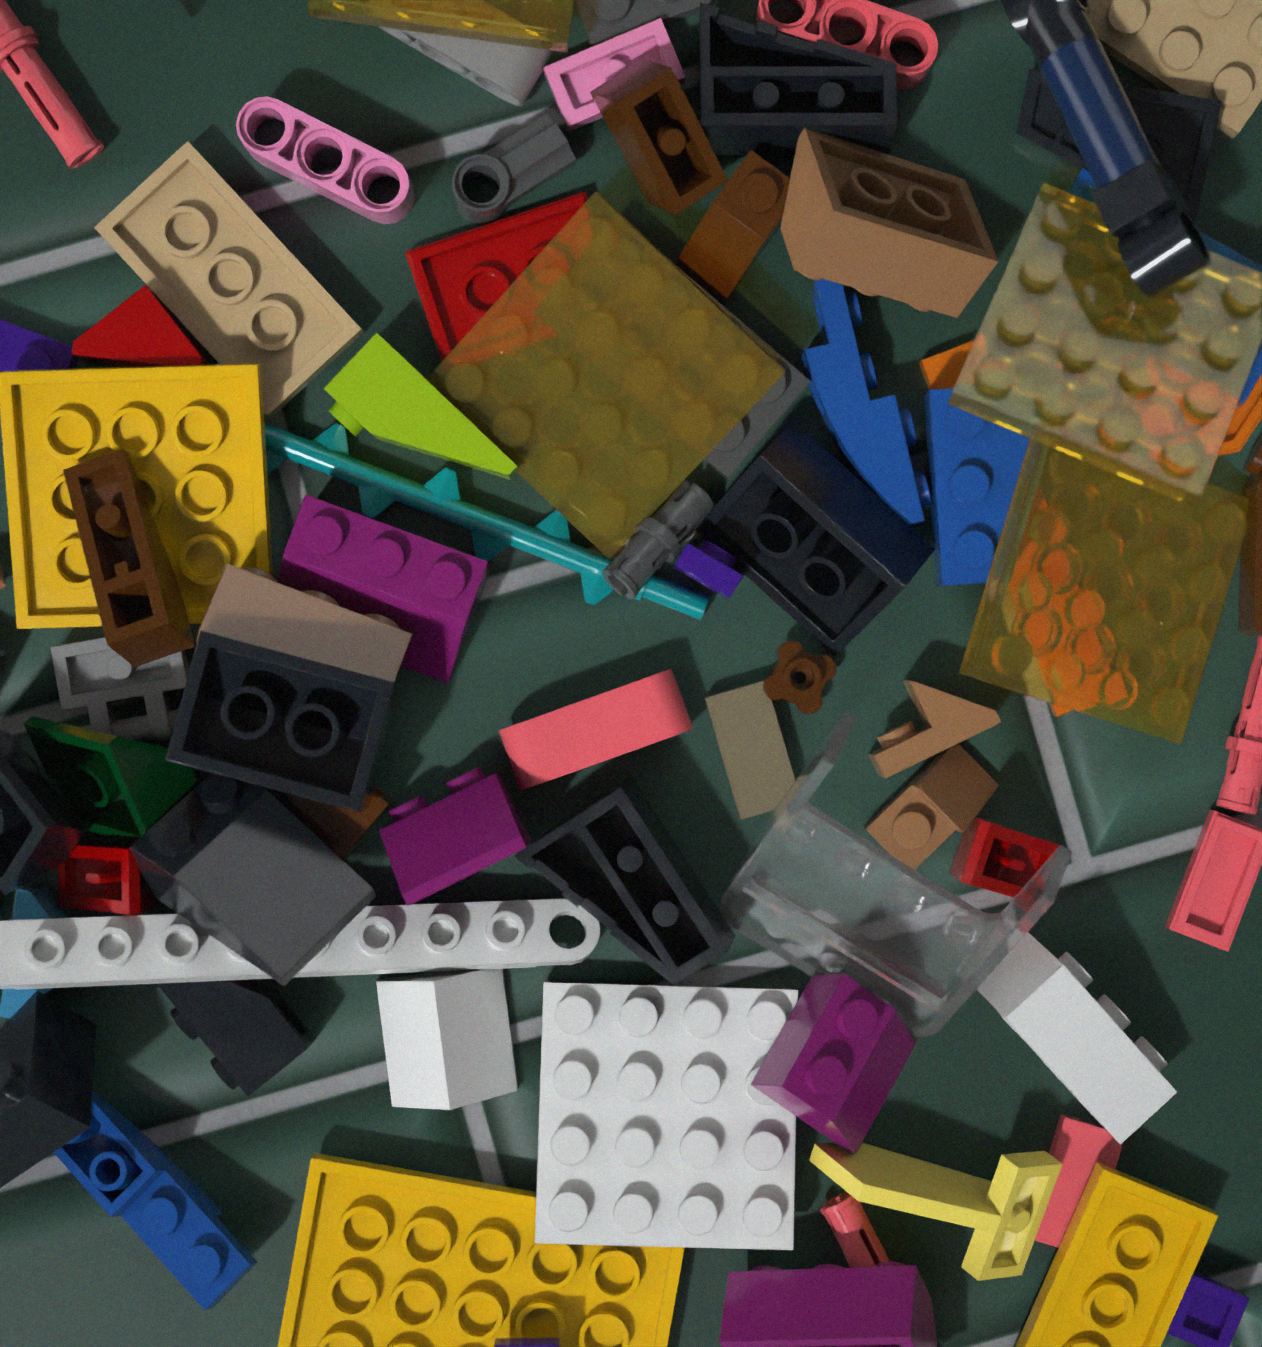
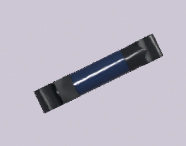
(1133, 190)

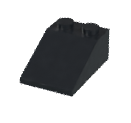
(250, 875)

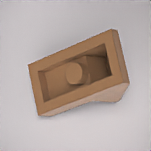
(945, 722)
(932, 807)

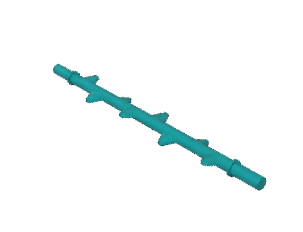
(489, 530)

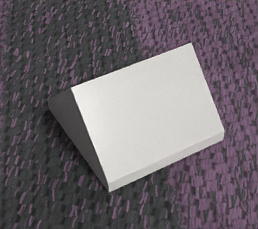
(447, 1038)

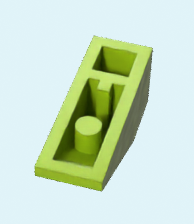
(404, 409)

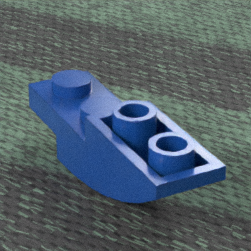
(865, 431)
(158, 1202)

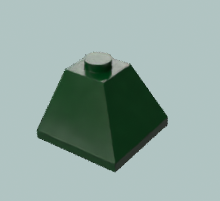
(108, 779)

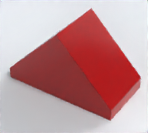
(139, 335)
(998, 857)
(103, 880)

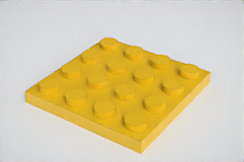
(195, 453)

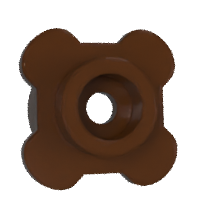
(782, 683)

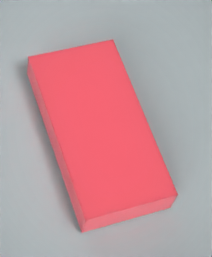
(1217, 881)
(1078, 1147)

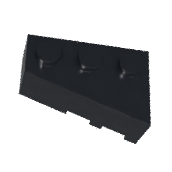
(634, 881)

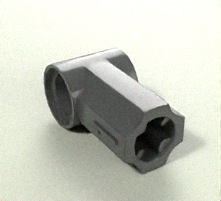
(516, 166)

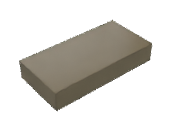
(751, 748)

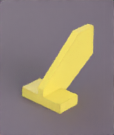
(1000, 1210)

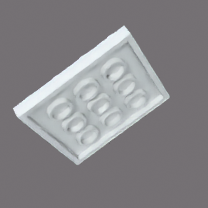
(657, 1120)

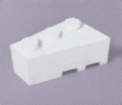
(1079, 1036)

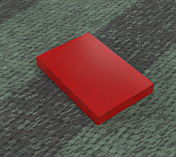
(473, 269)

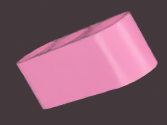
(306, 137)

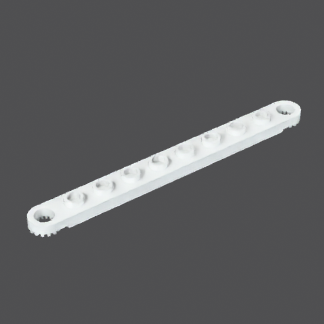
(374, 942)

